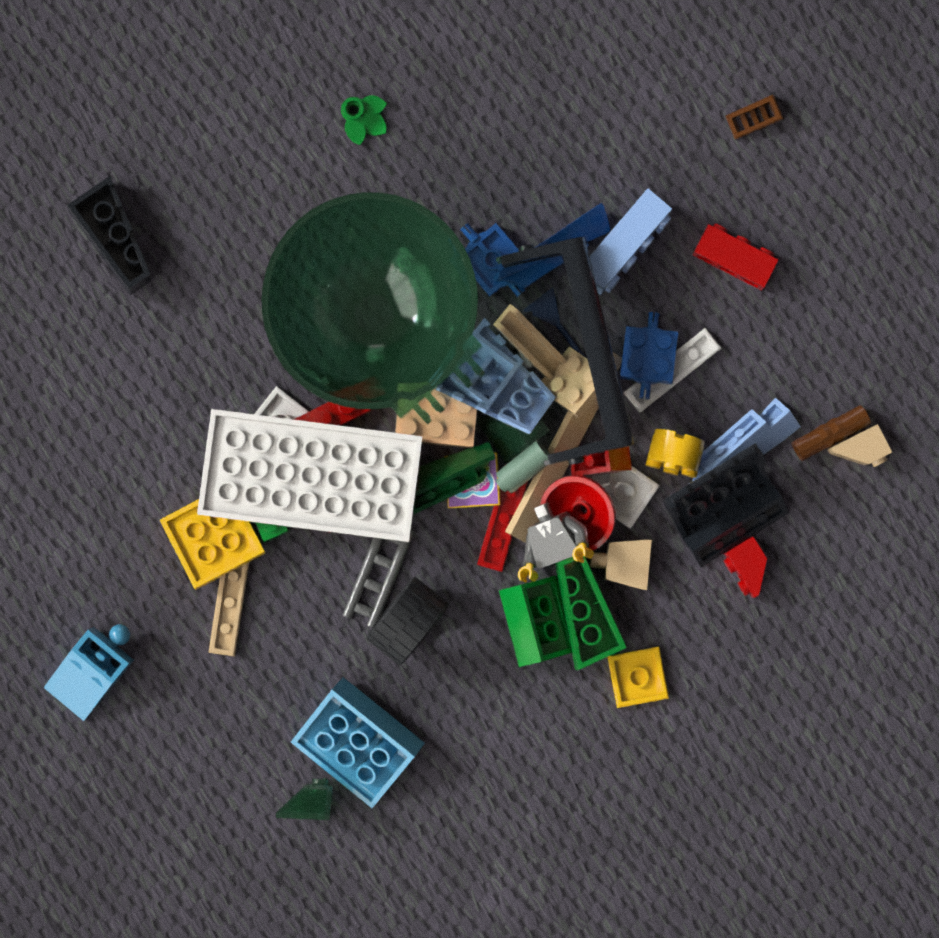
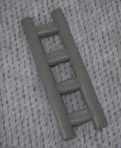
(363, 580)

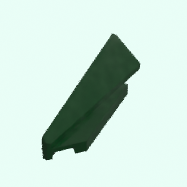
(451, 475)

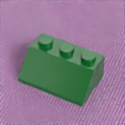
(536, 620)

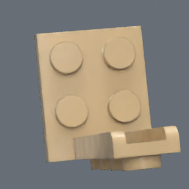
(564, 375)

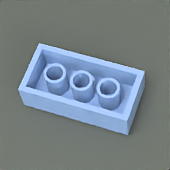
(627, 238)

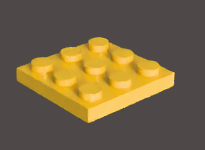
(209, 544)

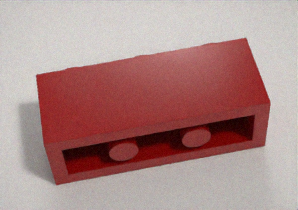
(735, 256)

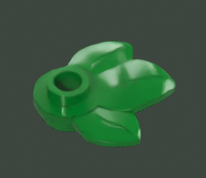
(366, 120)

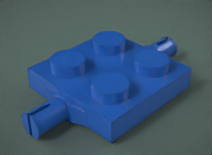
(483, 251)
(649, 355)

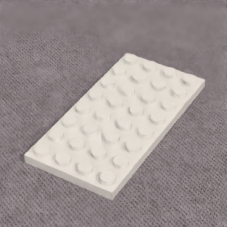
(309, 475)

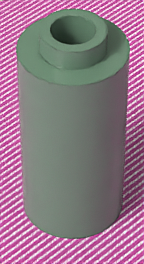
(522, 467)

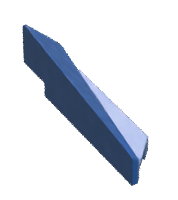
(590, 225)

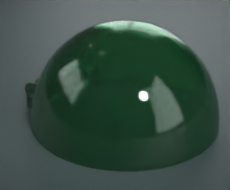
(372, 303)

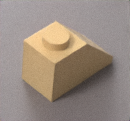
(864, 447)

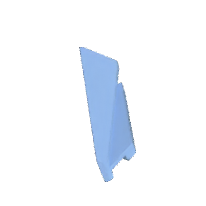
(765, 430)

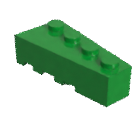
(587, 616)

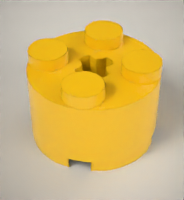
(675, 453)

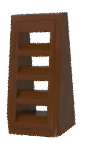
(771, 100)

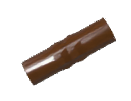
(830, 433)

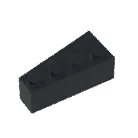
(109, 231)

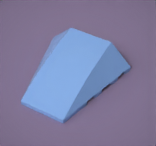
(505, 389)

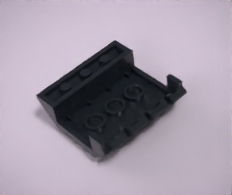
(725, 505)

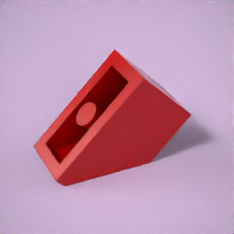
(604, 463)

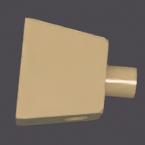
(625, 563)

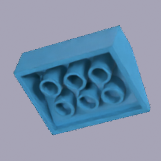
(357, 742)

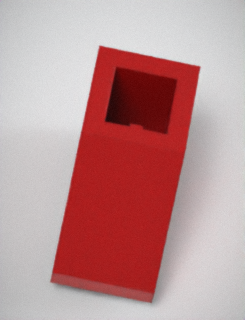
(749, 564)

